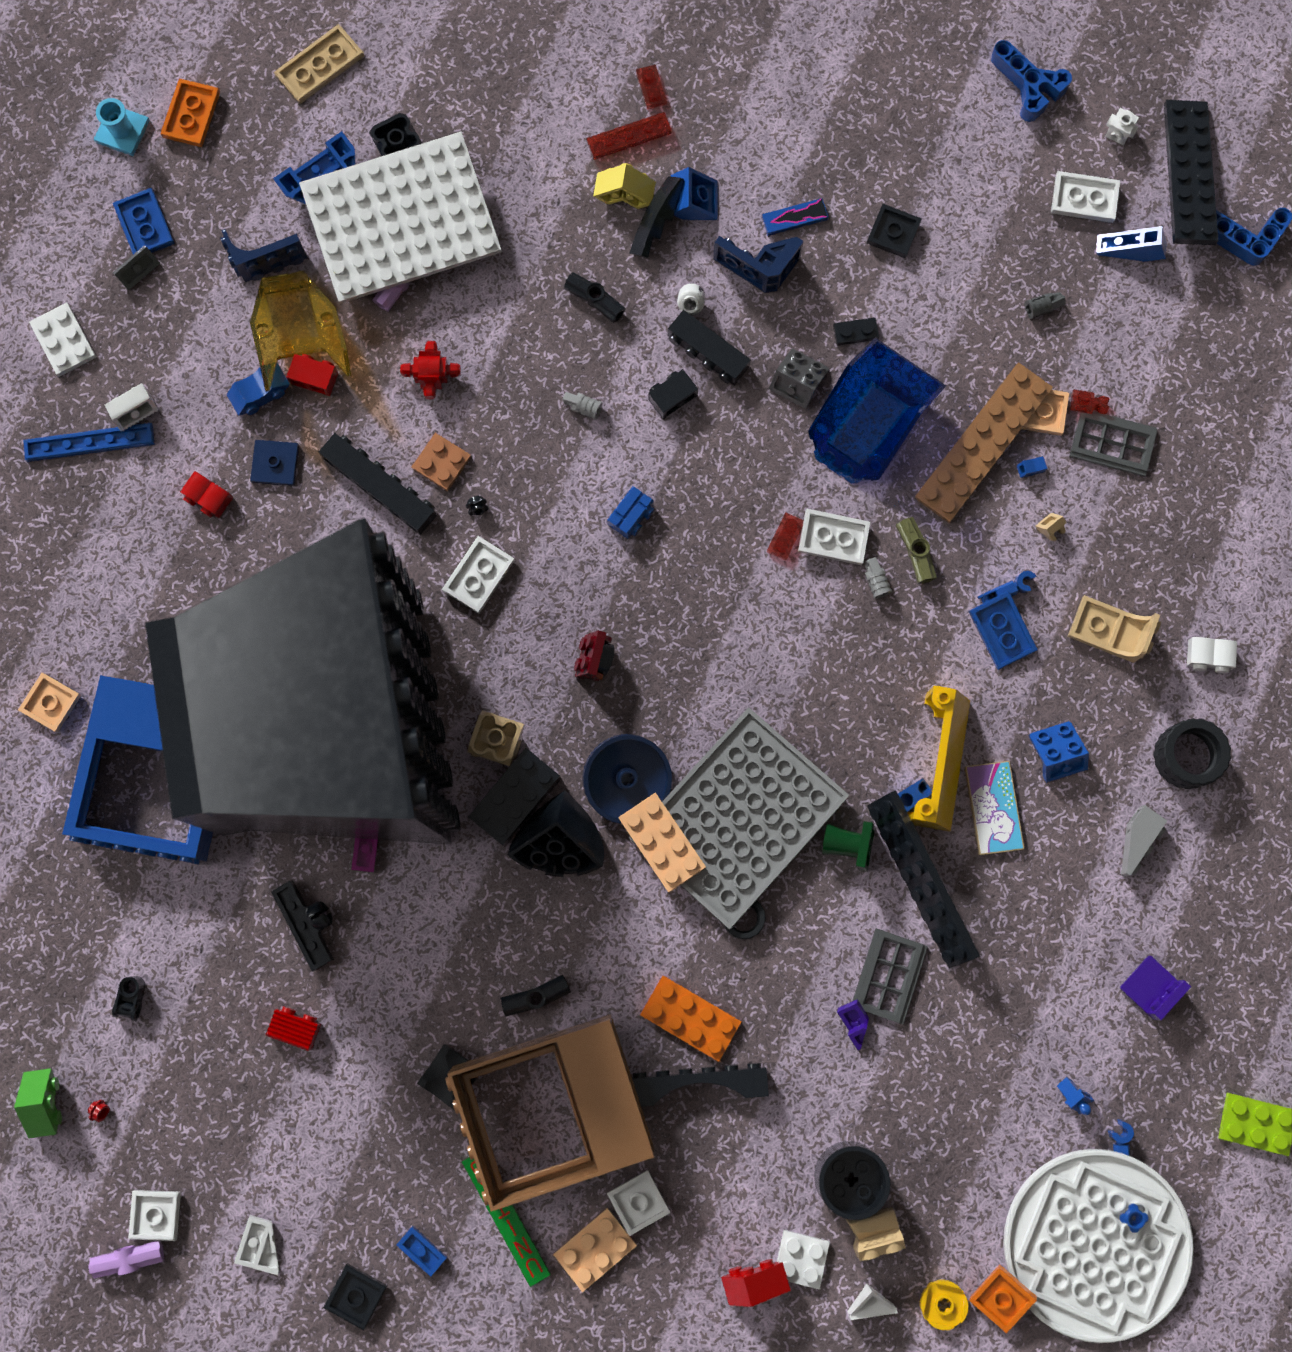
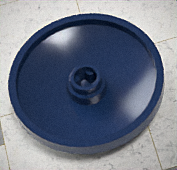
(625, 773)

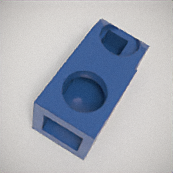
(914, 793)

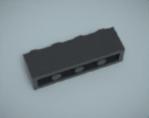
(708, 347)

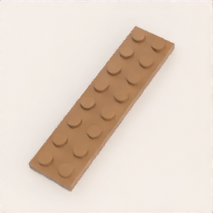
(983, 442)

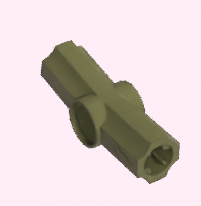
(913, 537)

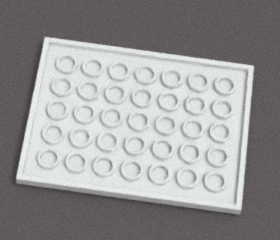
(400, 217)

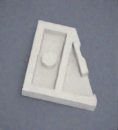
(258, 1246)

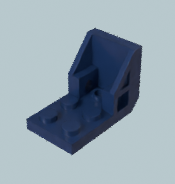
(767, 269)

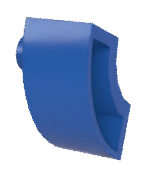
(250, 392)

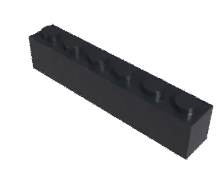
(377, 483)

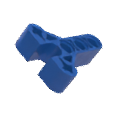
(1043, 79)

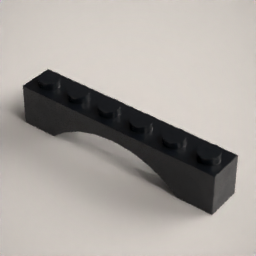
(748, 1081)

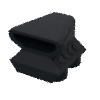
(394, 134)

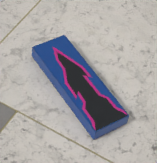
(794, 217)

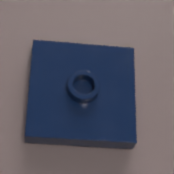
(274, 462)

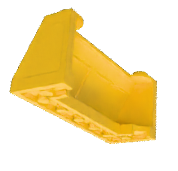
(954, 710)

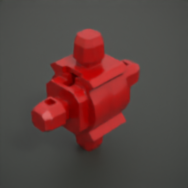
(430, 370)

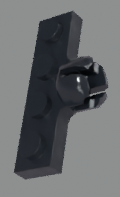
(305, 924)

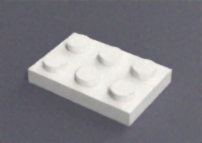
(1085, 196)
(62, 339)
(834, 537)
(478, 574)

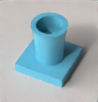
(119, 127)

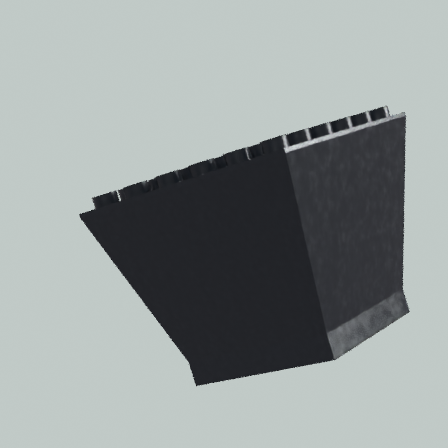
(306, 701)

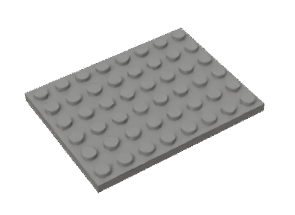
(749, 814)

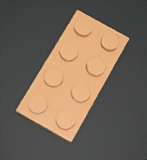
(662, 842)

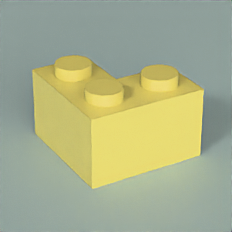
(625, 185)

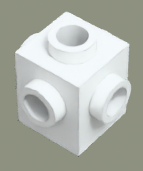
(1122, 126)

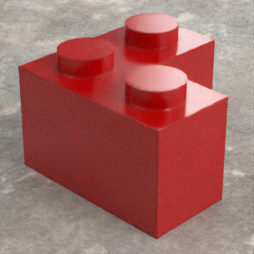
(753, 1286)

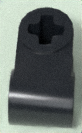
(128, 999)

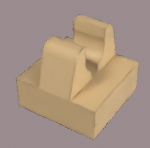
(1050, 525)

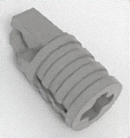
(584, 405)
(877, 579)

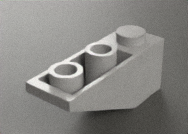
(1140, 834)

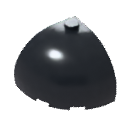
(559, 840)

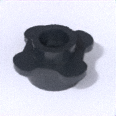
(477, 505)

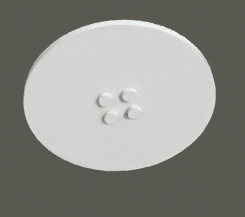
(1086, 1264)

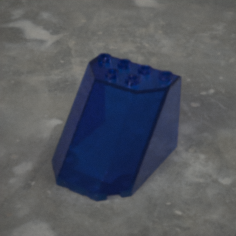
(872, 413)

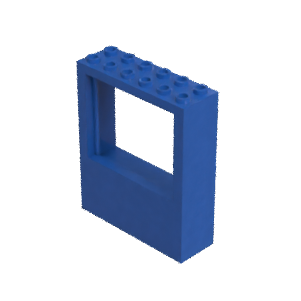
(124, 715)

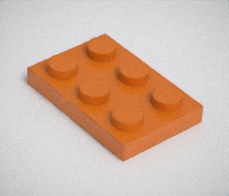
(190, 112)

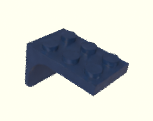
(264, 260)

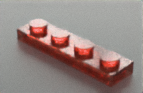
(629, 135)

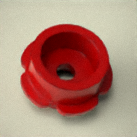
(98, 1111)

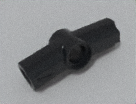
(604, 304)
(521, 1001)

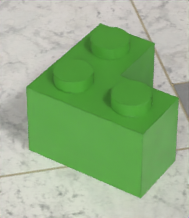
(37, 1103)

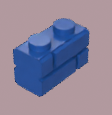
(631, 512)

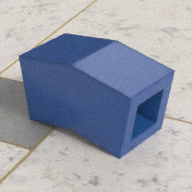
(1032, 467)

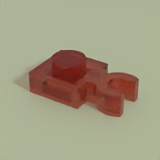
(1087, 402)

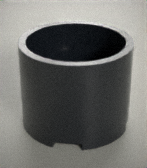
(865, 1193)

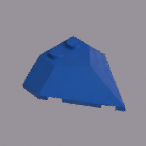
(336, 156)

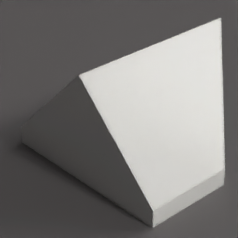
(870, 1304)

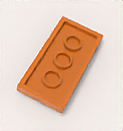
(690, 1018)

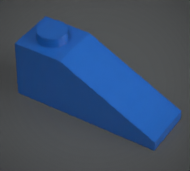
(1135, 245)

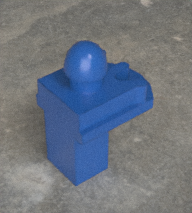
(1076, 1098)

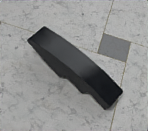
(660, 209)

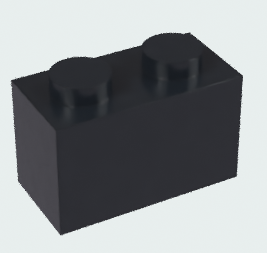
(672, 393)

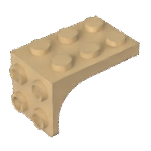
(1114, 629)

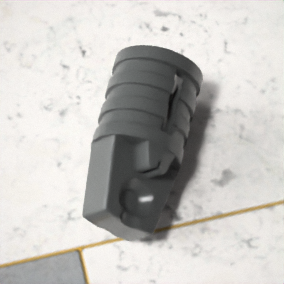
(1044, 304)

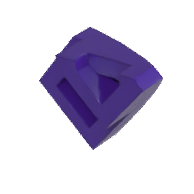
(855, 1020)

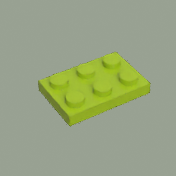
(1256, 1124)

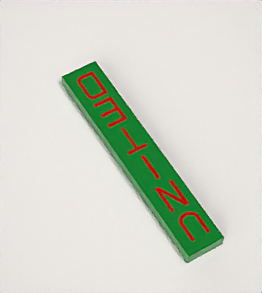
(514, 1235)

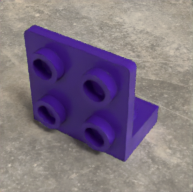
(1154, 988)

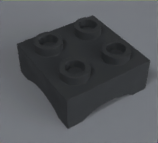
(435, 1076)

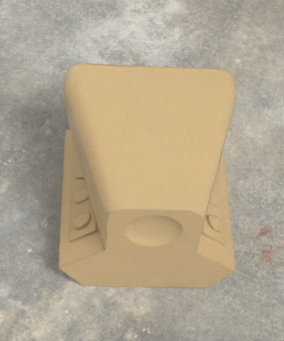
(496, 738)
(877, 1235)

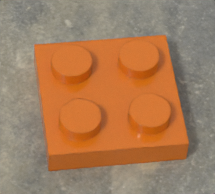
(1003, 1298)

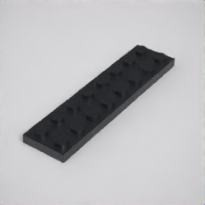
(1190, 173)
(922, 880)

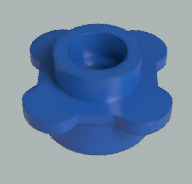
(1138, 1223)

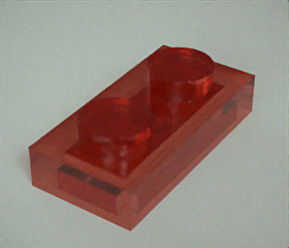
(651, 86)
(785, 536)

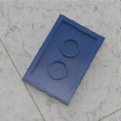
(143, 221)
(1002, 630)

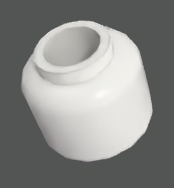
(691, 299)

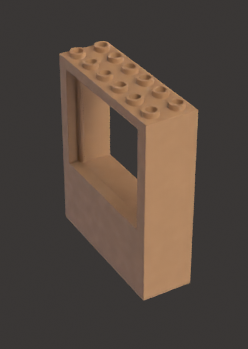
(600, 1098)

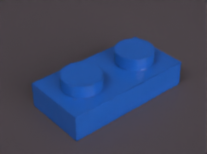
(421, 1251)

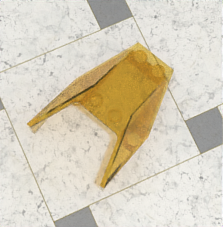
(294, 319)

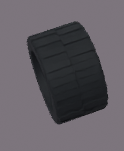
(1214, 739)

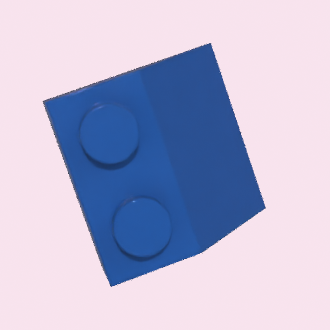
(697, 196)

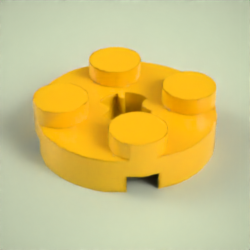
(950, 1316)

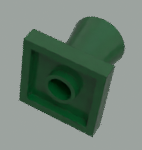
(850, 844)

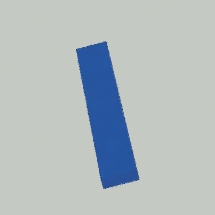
(88, 442)

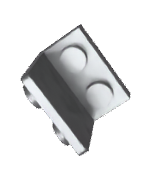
(798, 378)

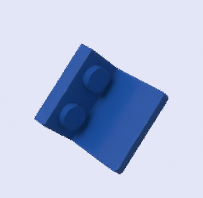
(1060, 751)

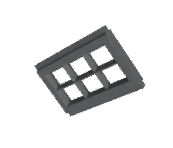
(1108, 460)
(909, 981)

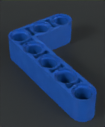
(1250, 241)

